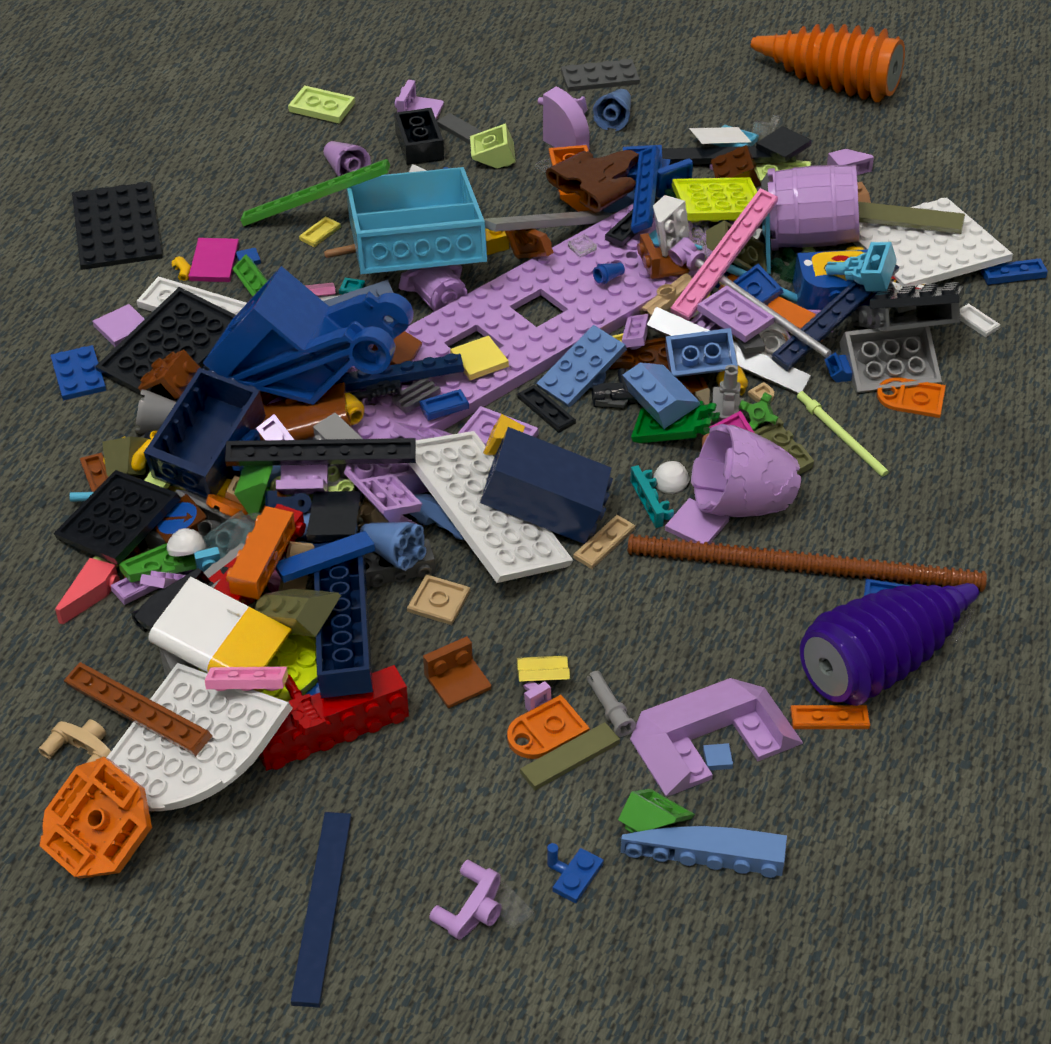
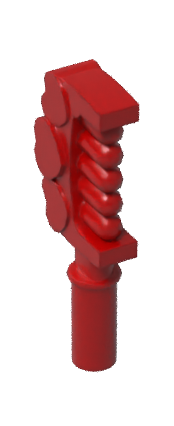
(303, 712)

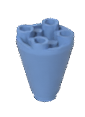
(397, 542)

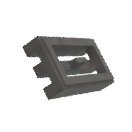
(414, 393)

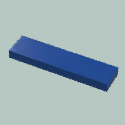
(324, 556)

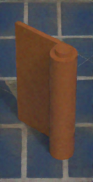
(301, 417)

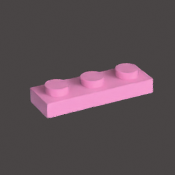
(246, 678)

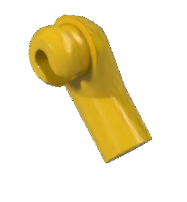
(184, 268)

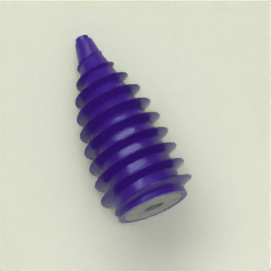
(880, 638)

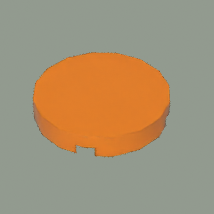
(224, 505)

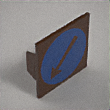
(183, 515)

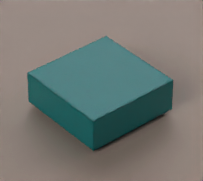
(351, 285)

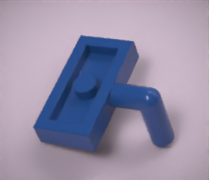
(576, 875)

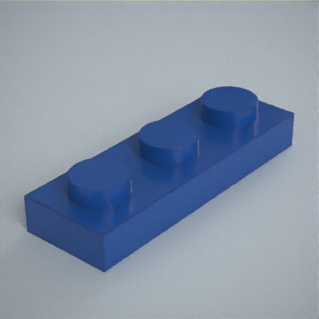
(1015, 271)

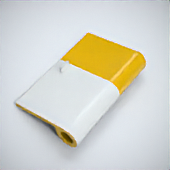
(216, 630)

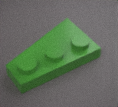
(156, 560)

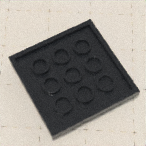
(909, 296)
(117, 517)

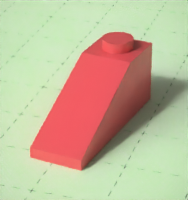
(87, 589)

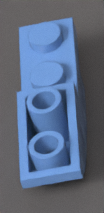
(433, 513)

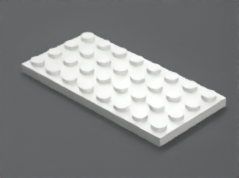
(456, 476)

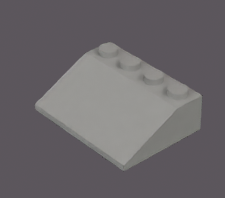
(890, 354)

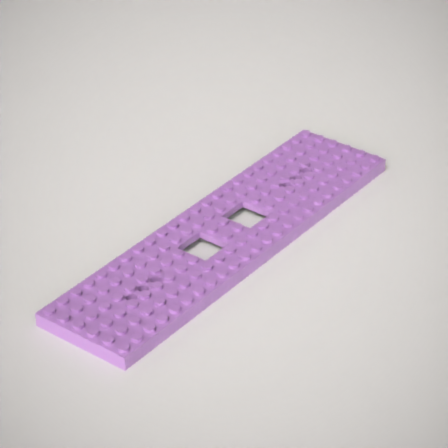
(531, 350)

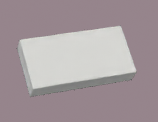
(978, 320)

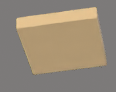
(438, 599)

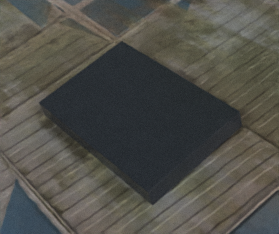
(333, 515)

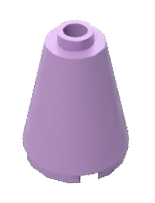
(346, 157)

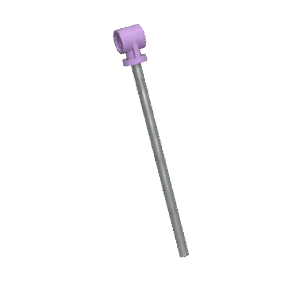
(687, 252)

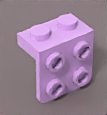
(409, 101)

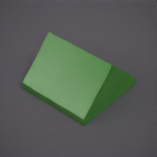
(252, 487)

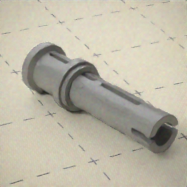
(614, 711)

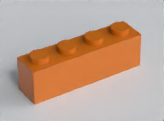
(261, 552)

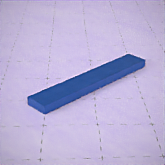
(645, 189)

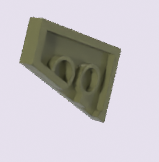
(784, 439)

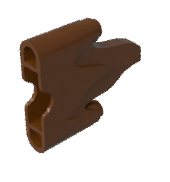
(595, 179)

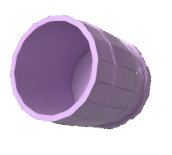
(814, 206)

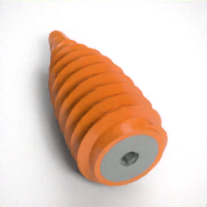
(840, 58)

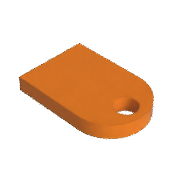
(921, 399)
(545, 728)

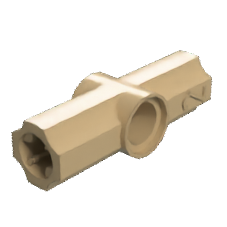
(666, 295)

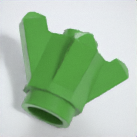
(760, 412)

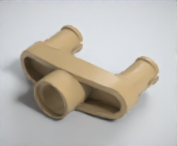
(87, 737)

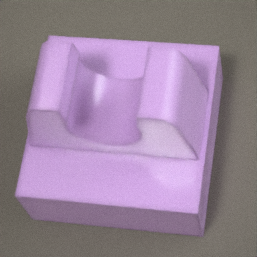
(536, 694)

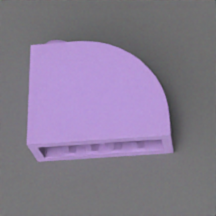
(563, 120)

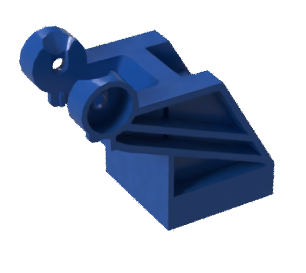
(300, 346)

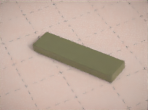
(569, 756)

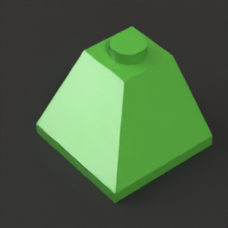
(651, 810)

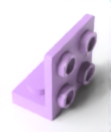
(302, 479)

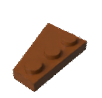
(529, 243)

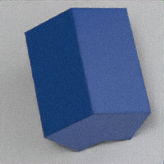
(839, 367)

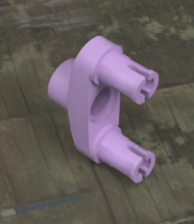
(478, 907)

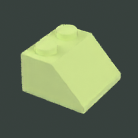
(493, 147)

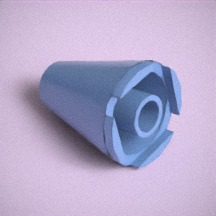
(613, 110)

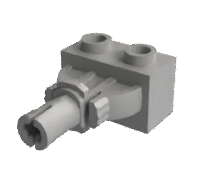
(728, 394)

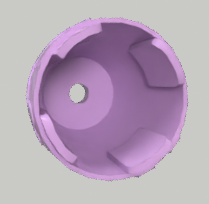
(743, 474)

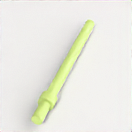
(816, 408)

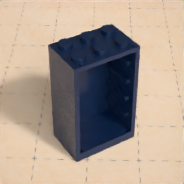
(193, 437)
(547, 486)

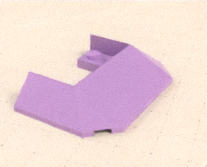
(388, 487)
(666, 731)

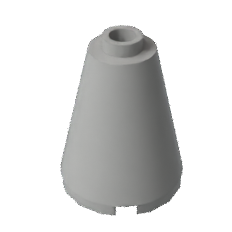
(152, 411)

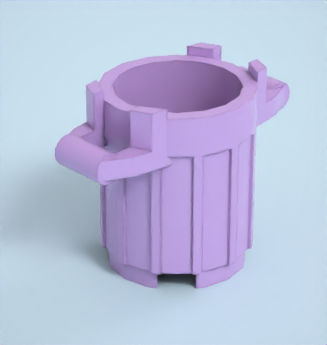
(435, 285)

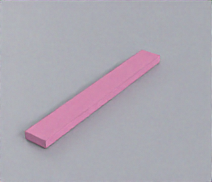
(724, 254)

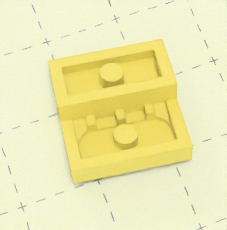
(543, 668)

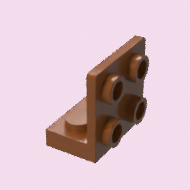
(455, 673)

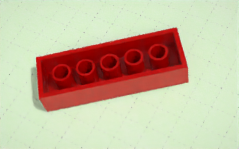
(345, 720)

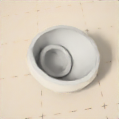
(671, 477)
(185, 542)

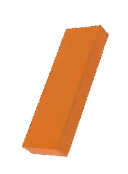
(829, 717)

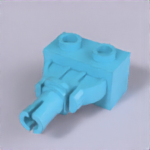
(868, 269)

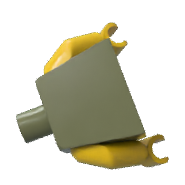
(126, 455)

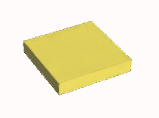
(481, 357)

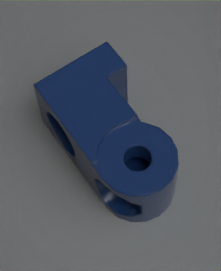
(297, 501)

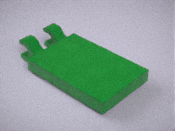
(688, 426)

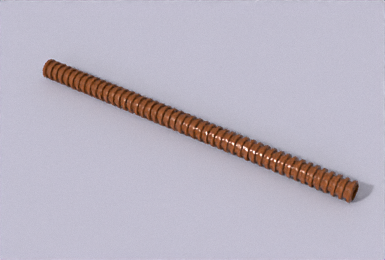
(805, 562)

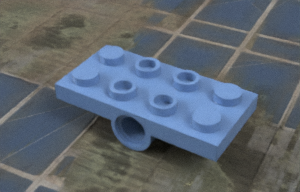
(582, 366)

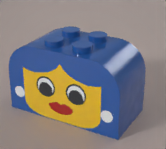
(812, 283)

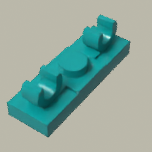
(649, 497)

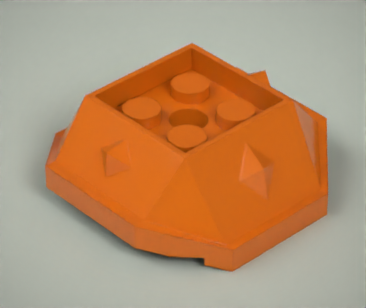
(74, 814)

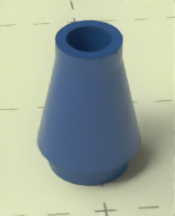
(606, 272)

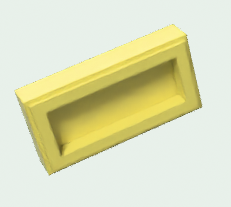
(319, 231)

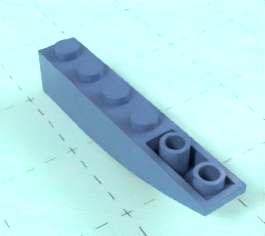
(711, 846)

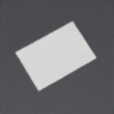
(720, 135)

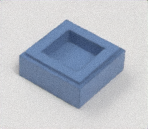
(718, 756)

